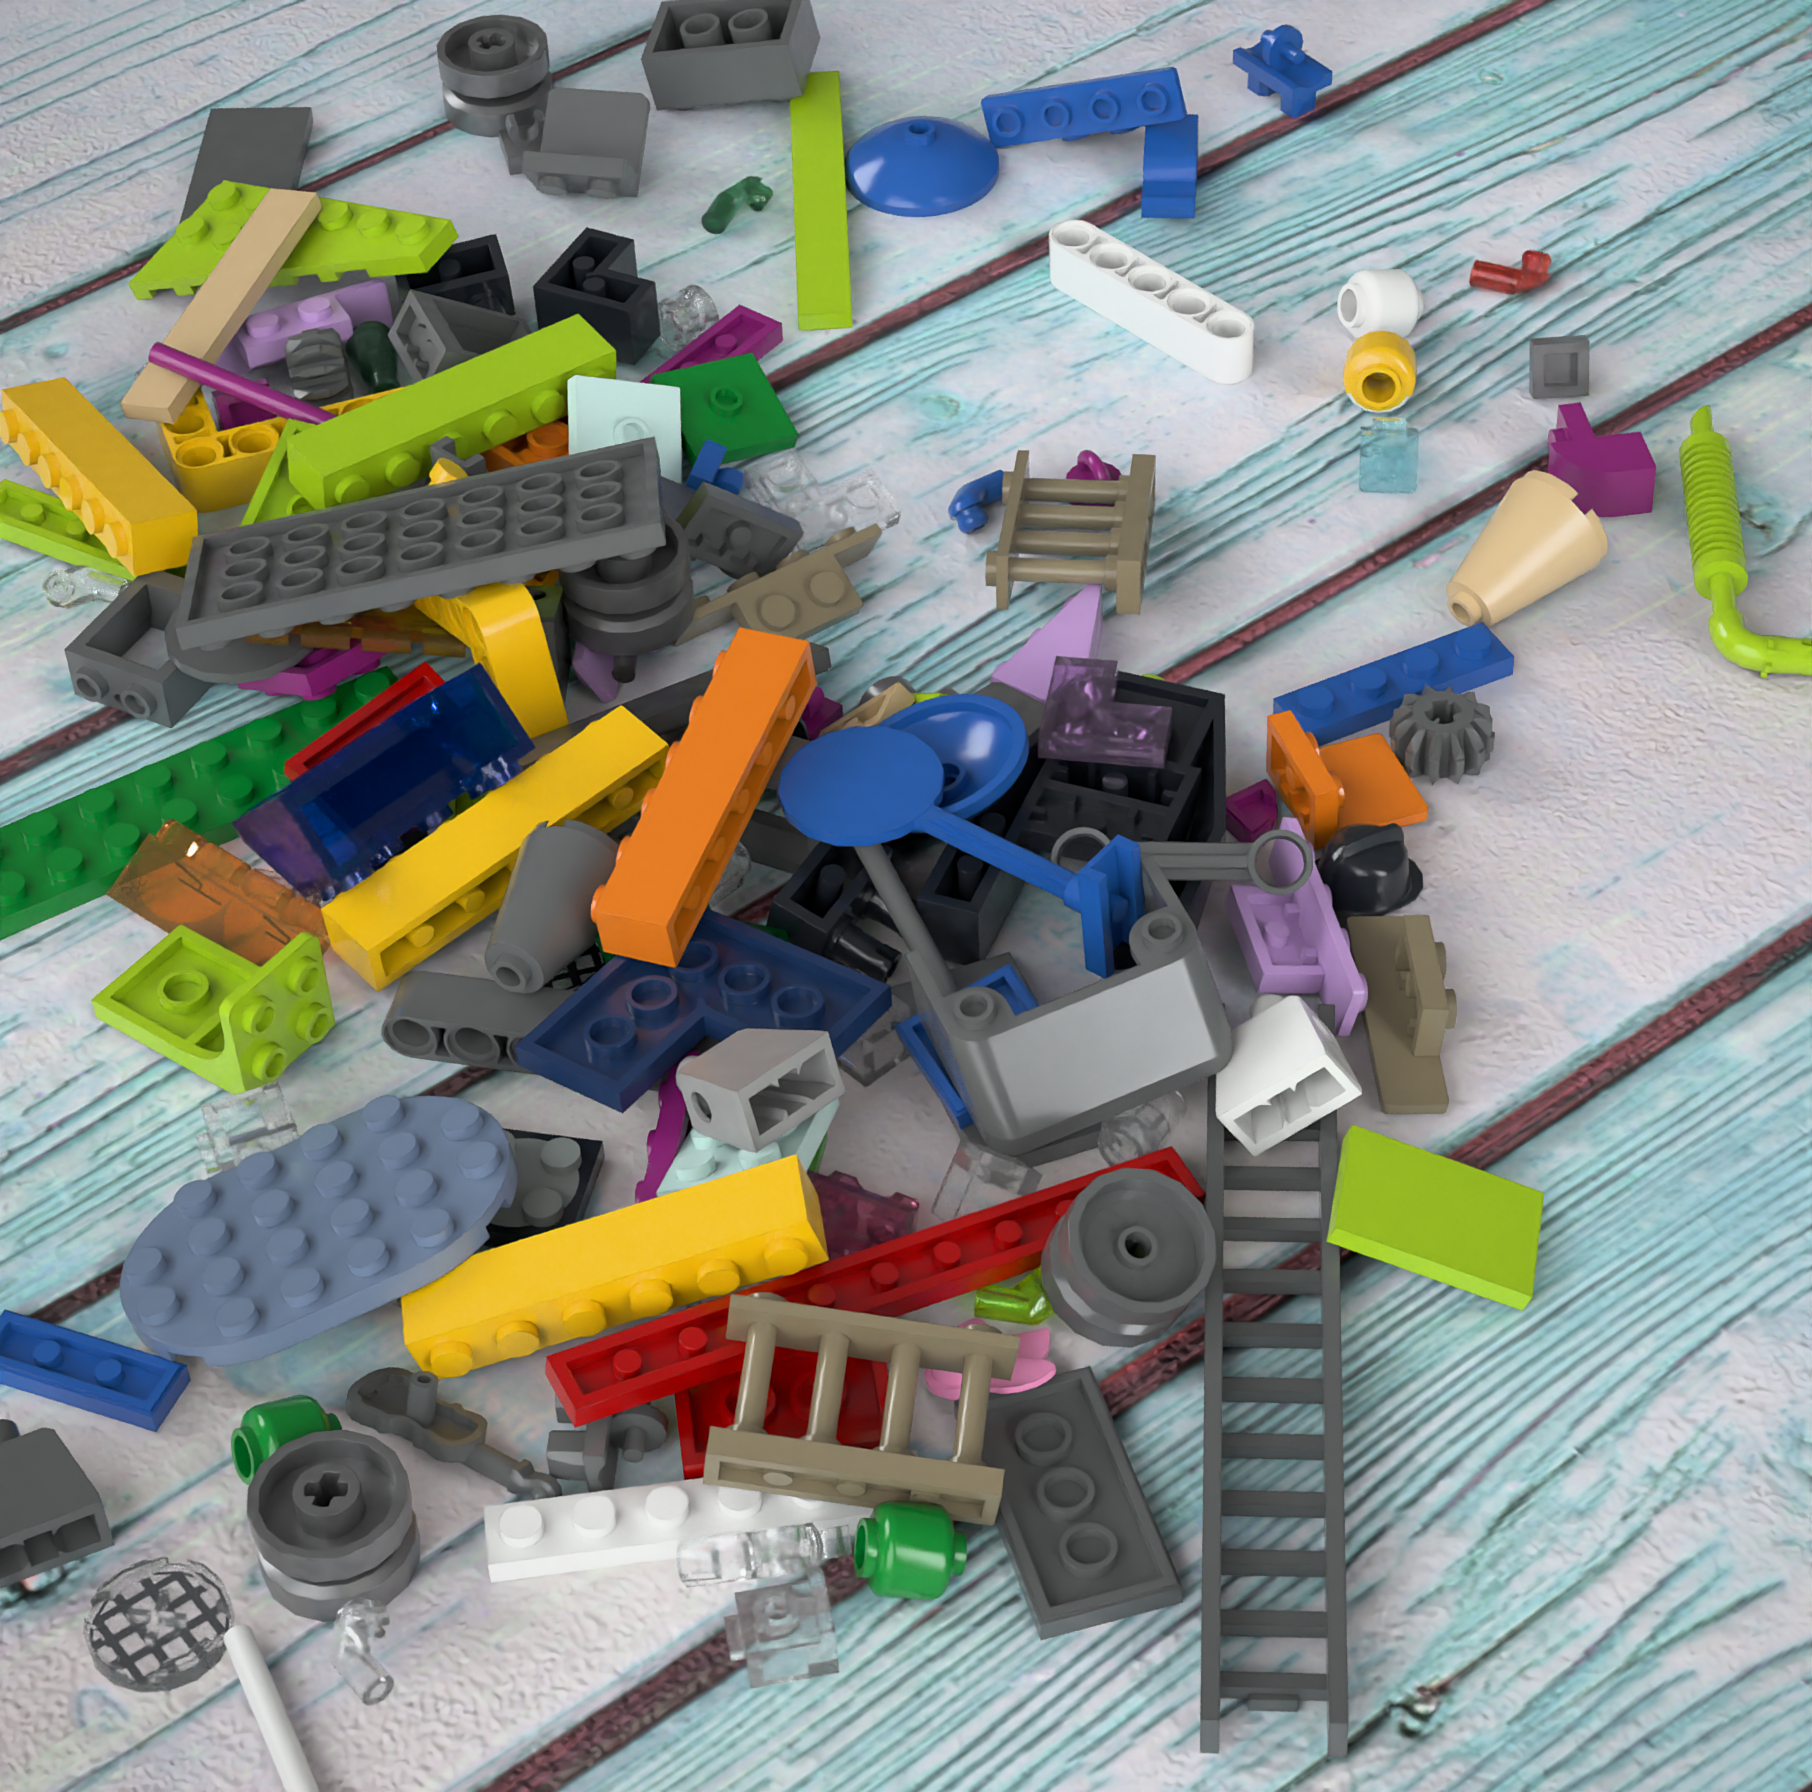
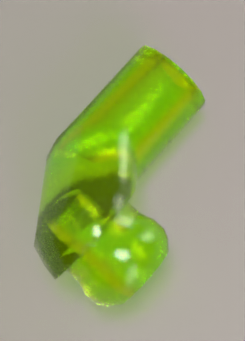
(1020, 1305)

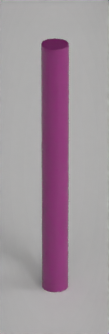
(236, 385)

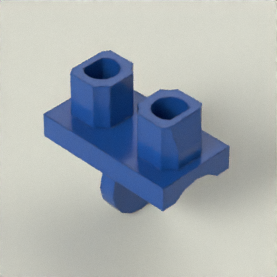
(1283, 68)

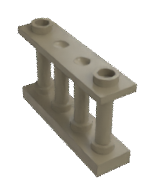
(1124, 547)
(817, 1463)

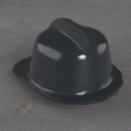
(1368, 871)

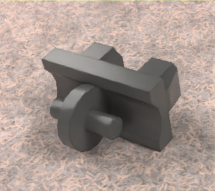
(594, 1452)

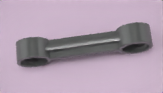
(1207, 859)

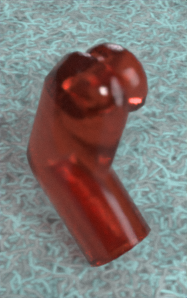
(1512, 280)

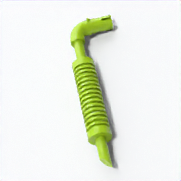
(1720, 554)

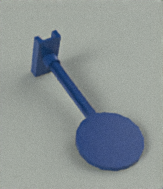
(886, 782)

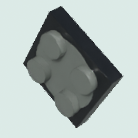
(552, 1185)

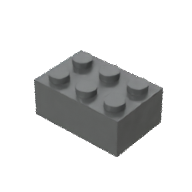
(729, 52)

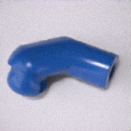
(972, 498)

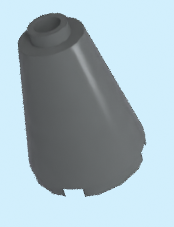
(548, 904)

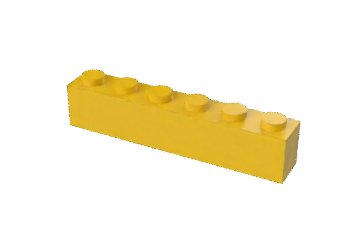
(99, 475)
(465, 865)
(616, 1269)

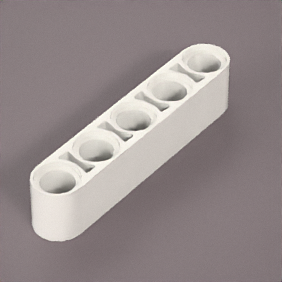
(1151, 301)

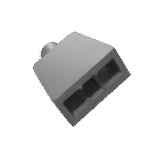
(759, 1084)

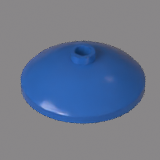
(921, 167)
(977, 744)

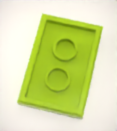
(1436, 1217)

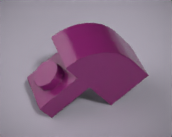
(1607, 472)

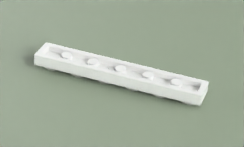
(637, 1525)

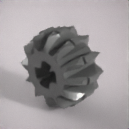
(318, 367)
(1442, 734)

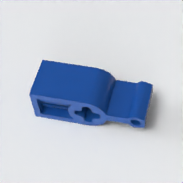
(1170, 169)

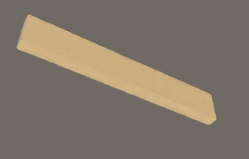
(224, 301)

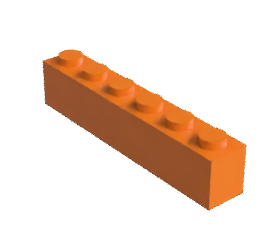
(704, 798)

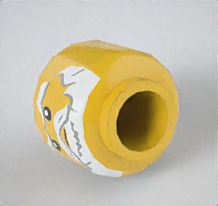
(1380, 372)

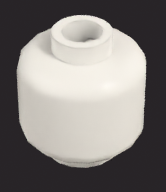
(1380, 302)

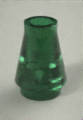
(374, 356)

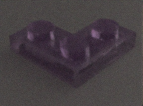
(1088, 725)

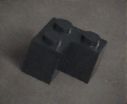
(601, 285)

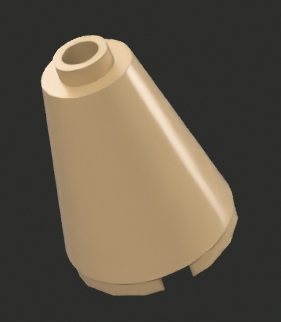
(1525, 551)

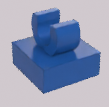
(708, 470)

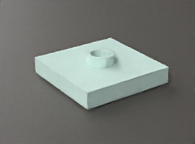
(621, 411)

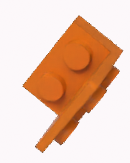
(1338, 782)

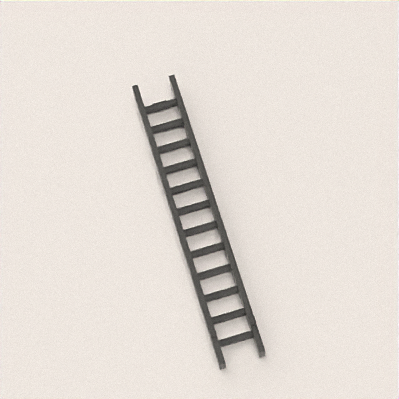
(1272, 1689)

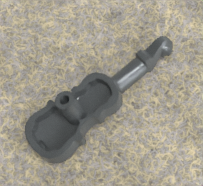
(408, 1407)

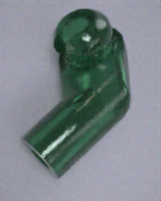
(730, 200)

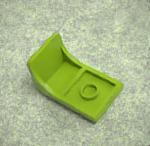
(221, 1010)

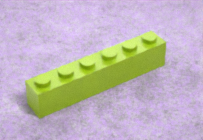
(473, 403)

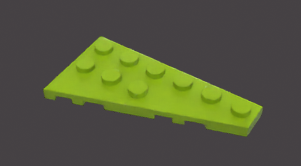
(337, 241)

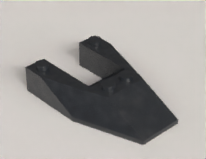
(1183, 802)

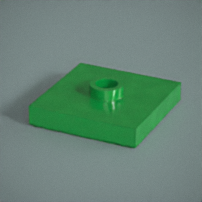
(730, 406)

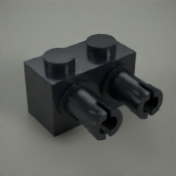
(466, 273)
(827, 901)

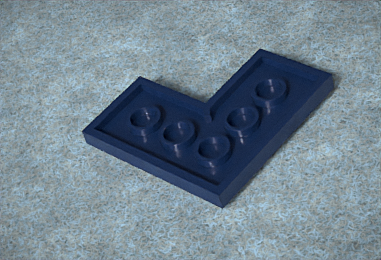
(646, 1016)

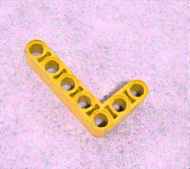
(225, 466)
(510, 643)

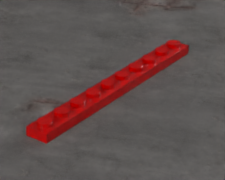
(880, 1280)

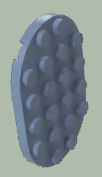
(318, 1230)

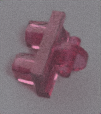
(860, 1218)

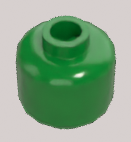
(273, 1425)
(909, 1550)

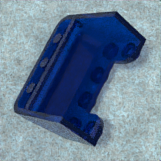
(384, 783)

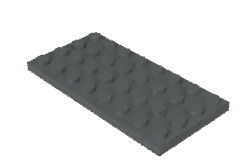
(422, 544)

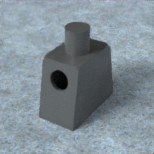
(45, 1505)

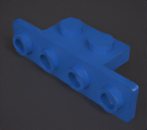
(1084, 107)

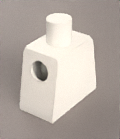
(1281, 1074)

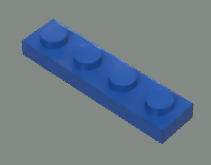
(1374, 690)

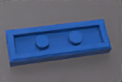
(88, 1371)

